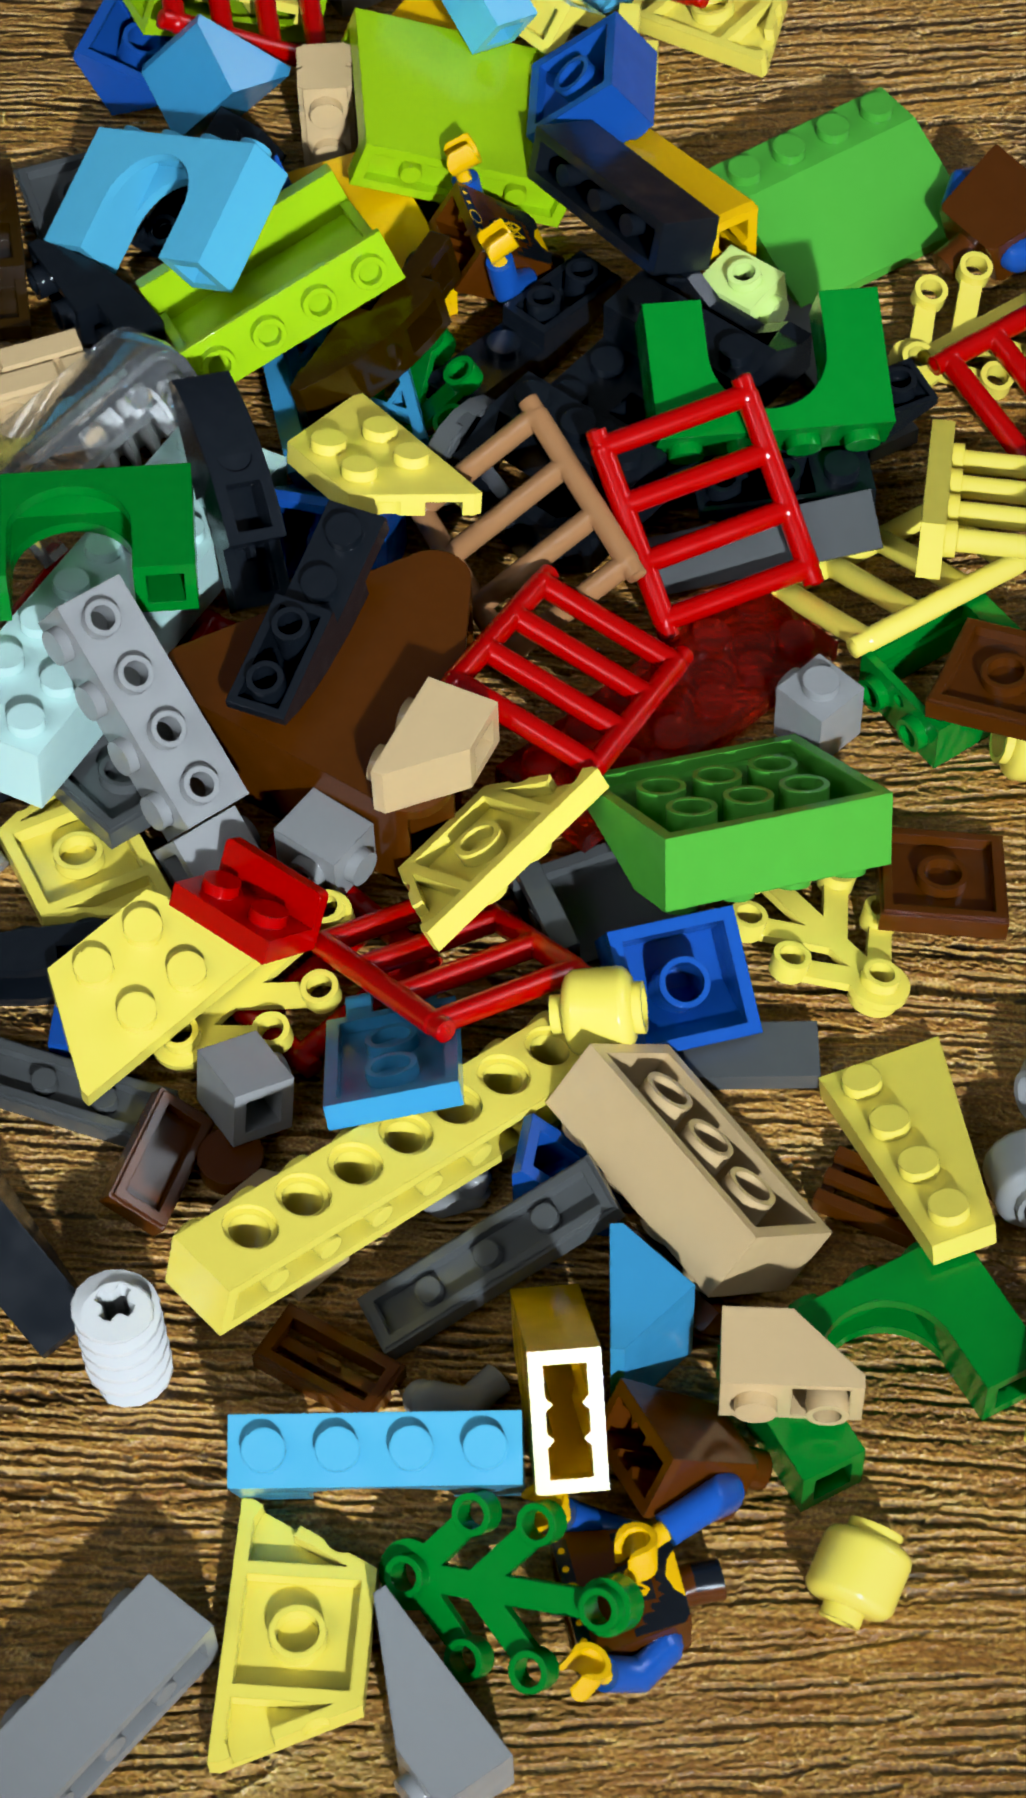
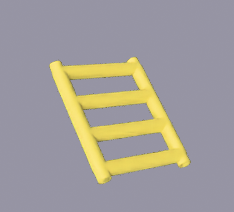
(906, 611)

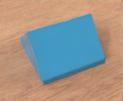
(209, 70)
(647, 1310)

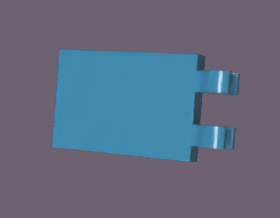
(387, 1066)

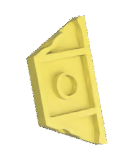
(725, 30)
(376, 464)
(488, 846)
(71, 870)
(138, 987)
(290, 1641)

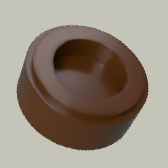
(227, 1166)

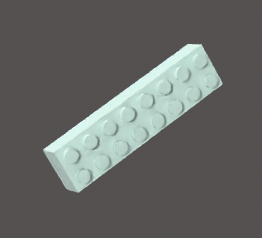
(40, 720)

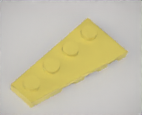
(916, 1145)

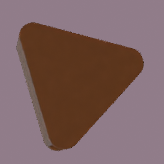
(406, 631)

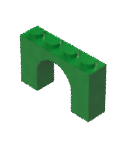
(845, 408)
(138, 506)
(946, 1308)

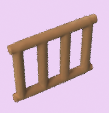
(592, 517)

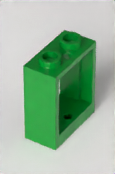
(886, 693)

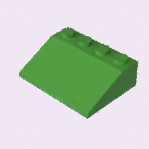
(843, 195)
(742, 822)

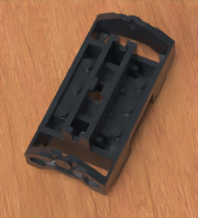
(608, 392)

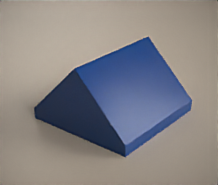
(114, 56)

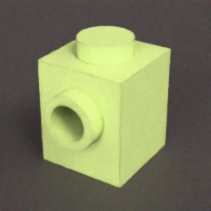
(749, 285)

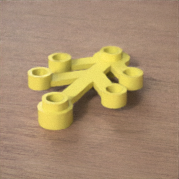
(965, 321)
(871, 980)
(258, 993)

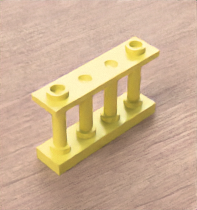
(944, 511)

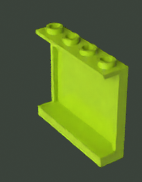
(424, 89)
(302, 275)

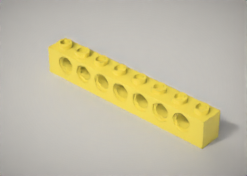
(363, 1184)

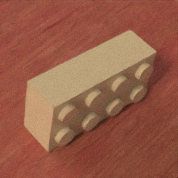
(687, 1169)

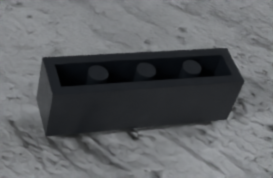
(623, 197)

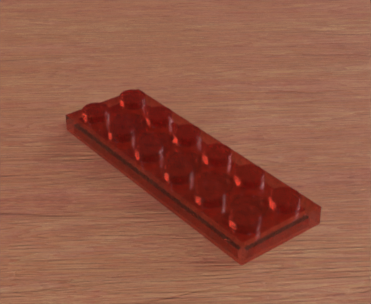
(724, 691)

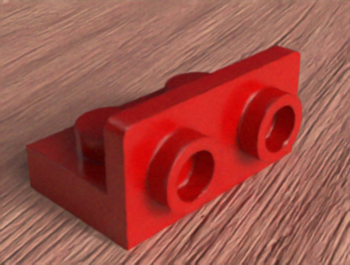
(254, 903)

